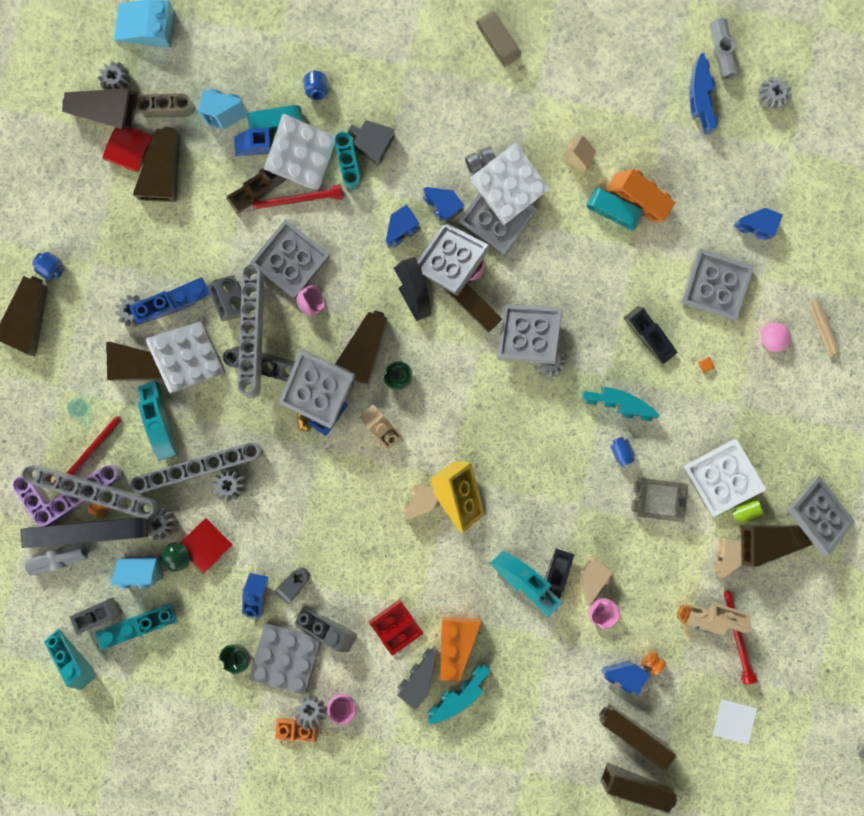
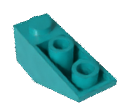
(69, 661)

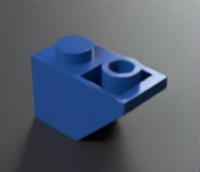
(253, 142)
(444, 202)
(761, 223)
(401, 224)
(254, 595)
(628, 675)

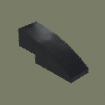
(413, 288)
(650, 334)
(558, 571)

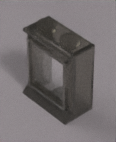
(660, 499)

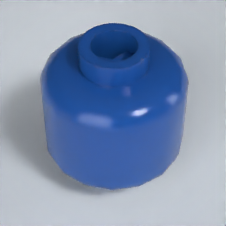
(316, 85)
(48, 265)

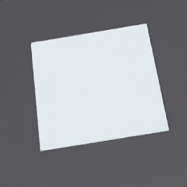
(734, 721)

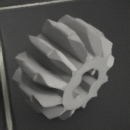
(114, 70)
(774, 93)
(124, 310)
(548, 368)
(222, 482)
(160, 532)
(302, 715)

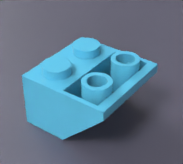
(221, 109)
(137, 571)

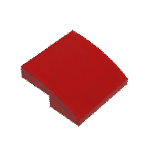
(127, 148)
(205, 545)
(396, 627)

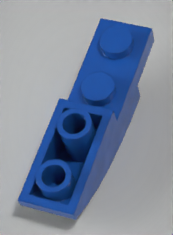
(699, 90)
(169, 302)

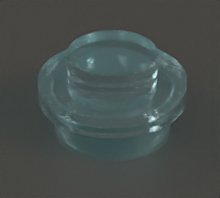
(77, 407)

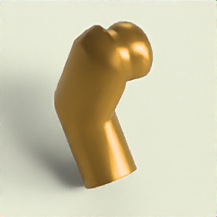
(302, 423)

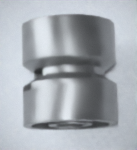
(478, 161)

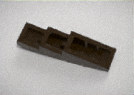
(254, 190)
(476, 307)

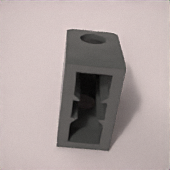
(372, 140)

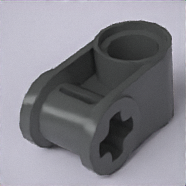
(291, 586)

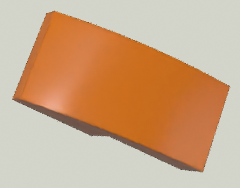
(289, 730)

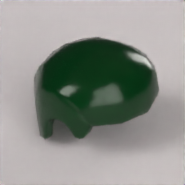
(398, 375)
(175, 557)
(235, 658)

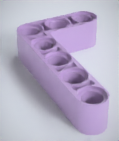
(53, 507)

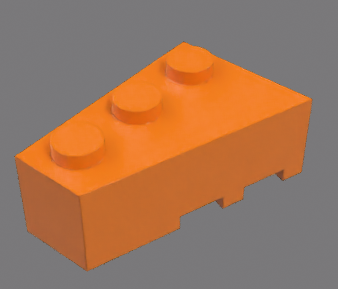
(642, 193)
(456, 644)

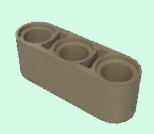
(498, 38)
(158, 100)

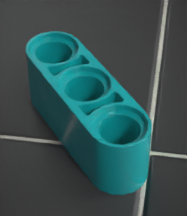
(271, 117)
(343, 153)
(615, 209)

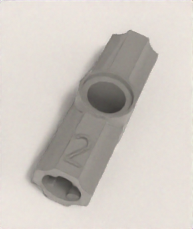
(722, 38)
(56, 559)

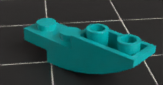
(627, 404)
(155, 421)
(526, 579)
(136, 626)
(455, 702)

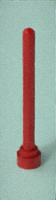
(334, 193)
(93, 447)
(748, 676)

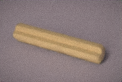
(824, 328)

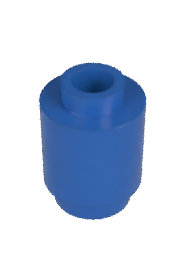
(622, 451)

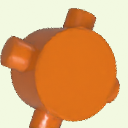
(706, 365)

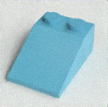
(145, 23)

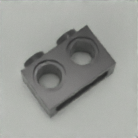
(223, 299)
(94, 616)

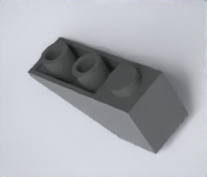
(326, 630)
(416, 687)

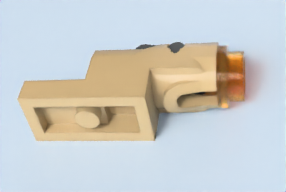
(714, 619)

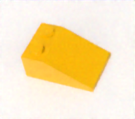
(459, 494)

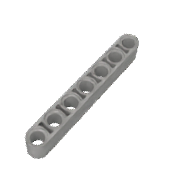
(251, 340)
(187, 468)
(81, 491)

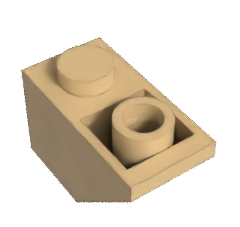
(579, 153)
(380, 427)
(422, 502)
(728, 557)
(593, 578)

